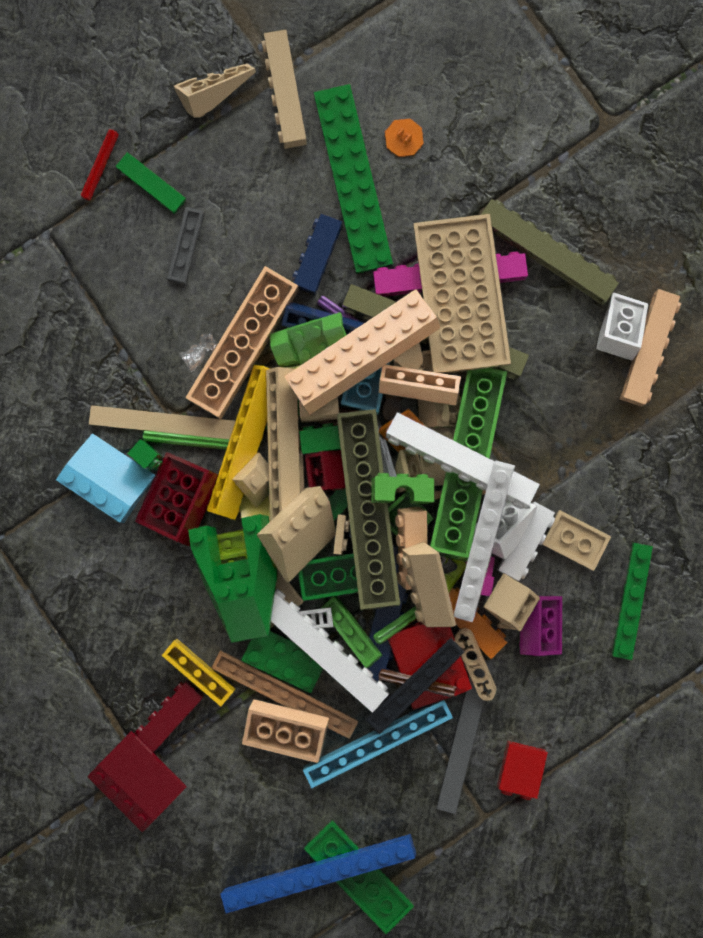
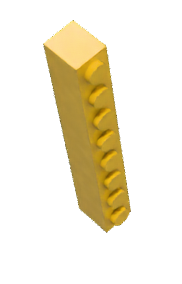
(242, 445)

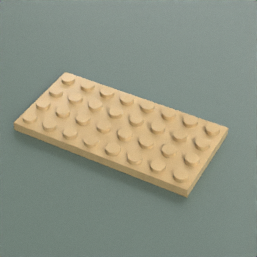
(463, 292)

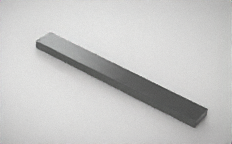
(462, 746)

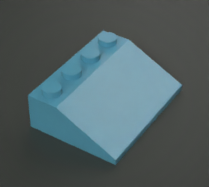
(106, 478)

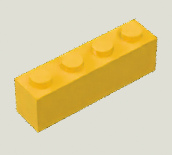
(198, 672)

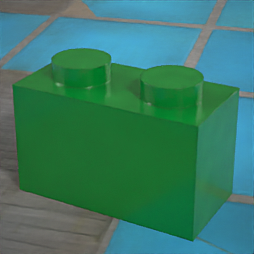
(319, 439)
(146, 455)

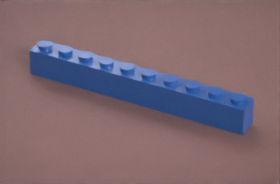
(318, 873)

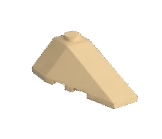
(206, 94)

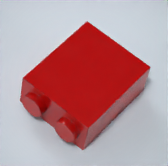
(522, 770)

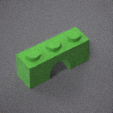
(419, 487)

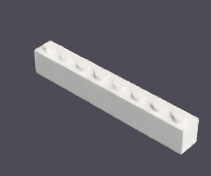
(455, 458)
(484, 540)
(326, 653)

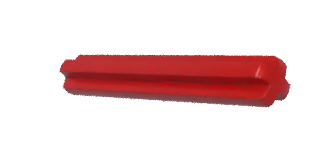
(99, 164)

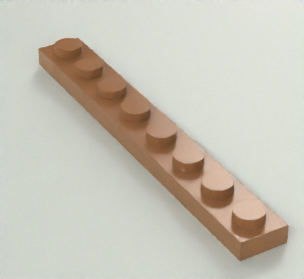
(283, 692)

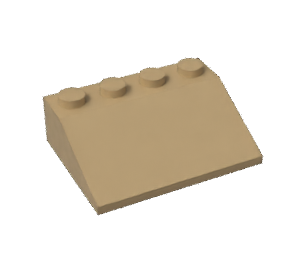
(299, 531)

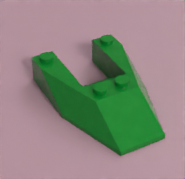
(239, 589)

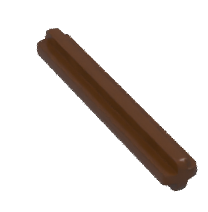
(399, 678)

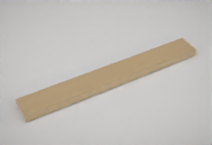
(160, 422)

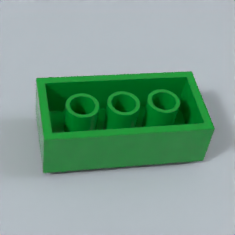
(328, 577)

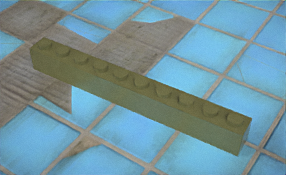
(369, 305)

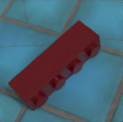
(170, 715)

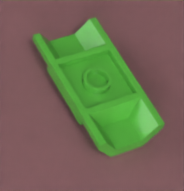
(305, 341)

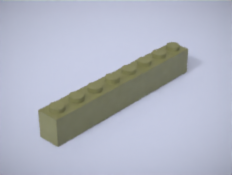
(550, 253)

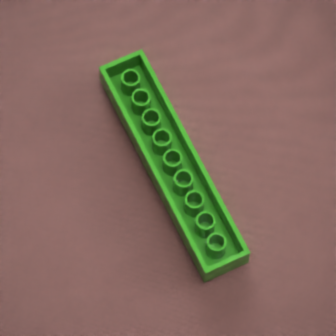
(476, 431)

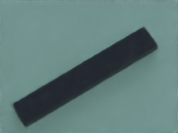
(415, 685)

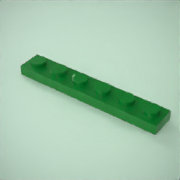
(632, 601)

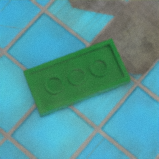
(283, 660)

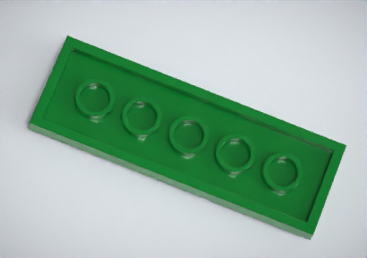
(369, 890)

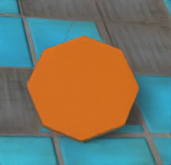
(404, 137)

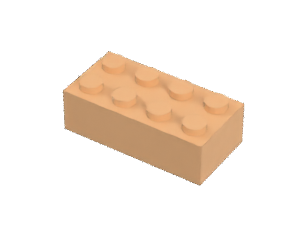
(285, 731)

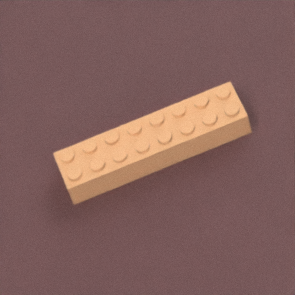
(242, 342)
(363, 351)

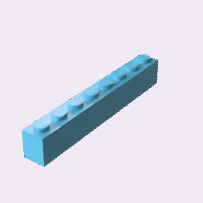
(375, 743)

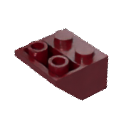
(325, 470)

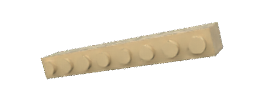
(282, 440)

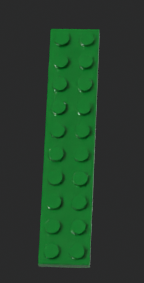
(353, 179)

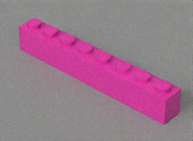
(407, 279)

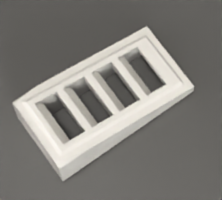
(328, 613)

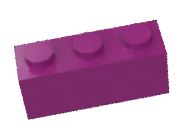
(543, 628)

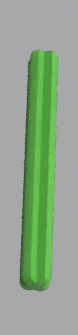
(187, 440)

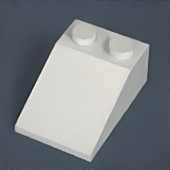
(623, 327)
(511, 528)

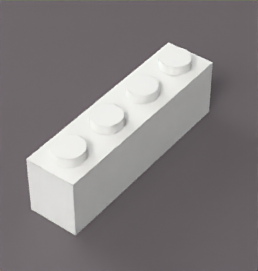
(517, 561)

